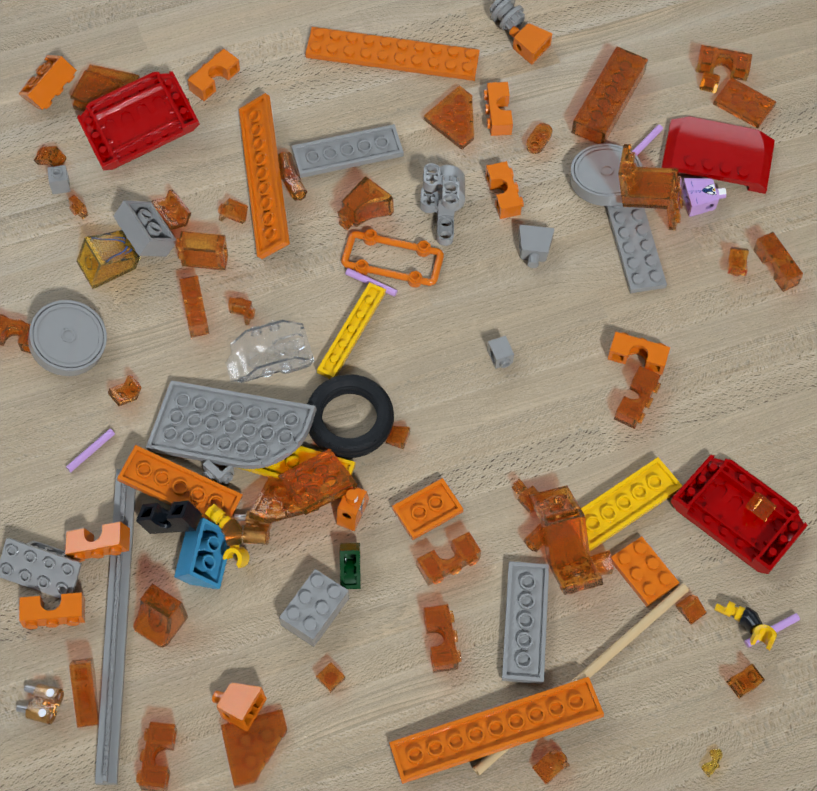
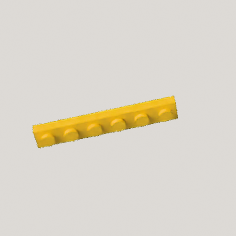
(351, 331)

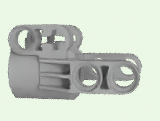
(447, 197)

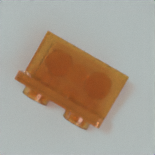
(172, 210)

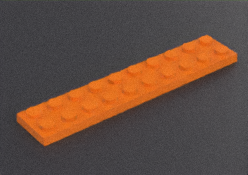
(392, 53)
(263, 177)
(495, 729)

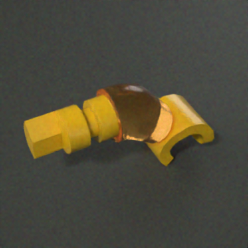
(233, 535)

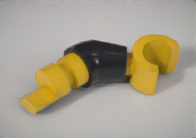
(751, 622)

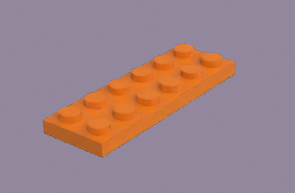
(175, 483)

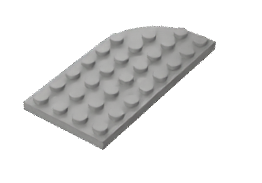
(228, 426)

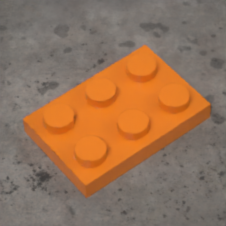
(427, 509)
(644, 571)

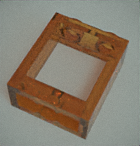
(202, 250)

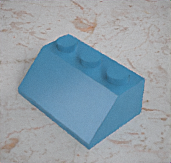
(202, 556)

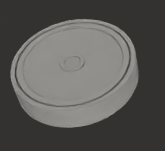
(596, 174)
(67, 338)

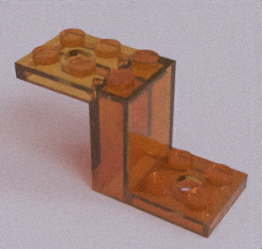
(650, 187)
(566, 540)

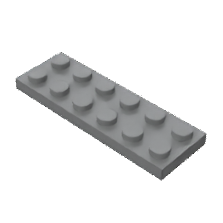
(347, 151)
(636, 248)
(525, 623)

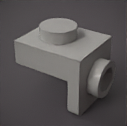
(213, 473)

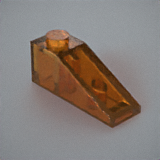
(84, 692)

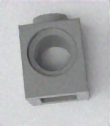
(59, 179)
(500, 352)

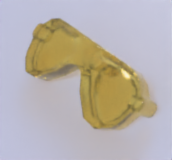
(709, 767)

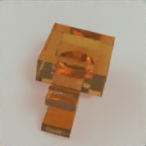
(524, 493)

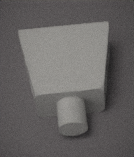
(534, 244)

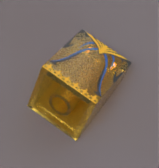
(106, 257)

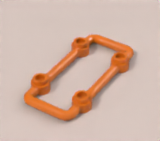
(414, 278)

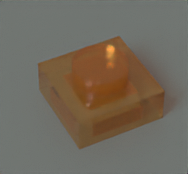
(77, 207)
(330, 677)

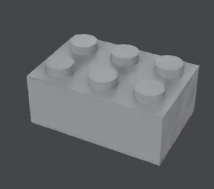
(145, 228)
(314, 607)

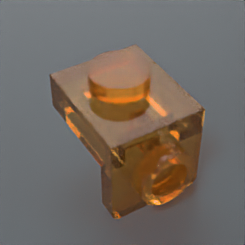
(50, 156)
(233, 210)
(737, 261)
(242, 307)
(125, 392)
(745, 681)
(551, 765)

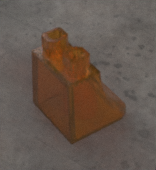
(365, 203)
(159, 616)

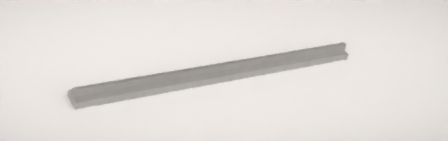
(115, 644)

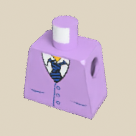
(701, 195)

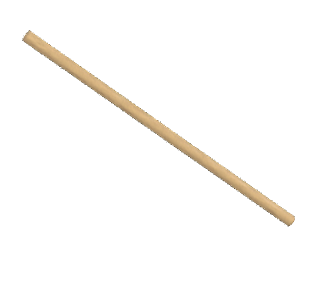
(606, 656)

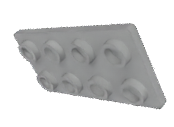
(39, 567)

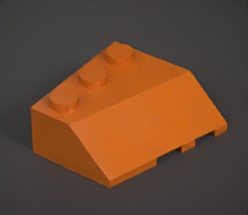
(48, 81)

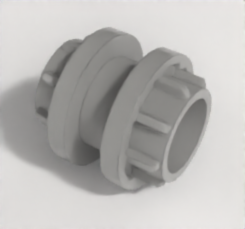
(507, 13)

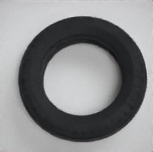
(359, 386)

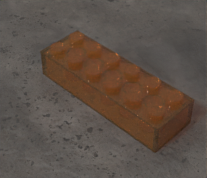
(609, 96)

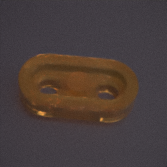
(537, 139)

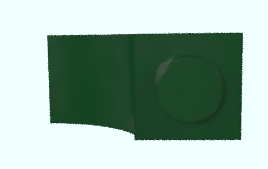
(350, 565)

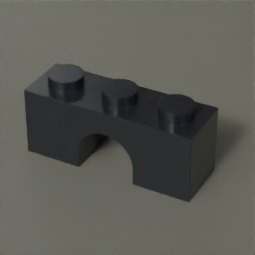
(181, 517)

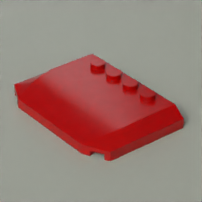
(137, 119)
(719, 152)
(717, 504)

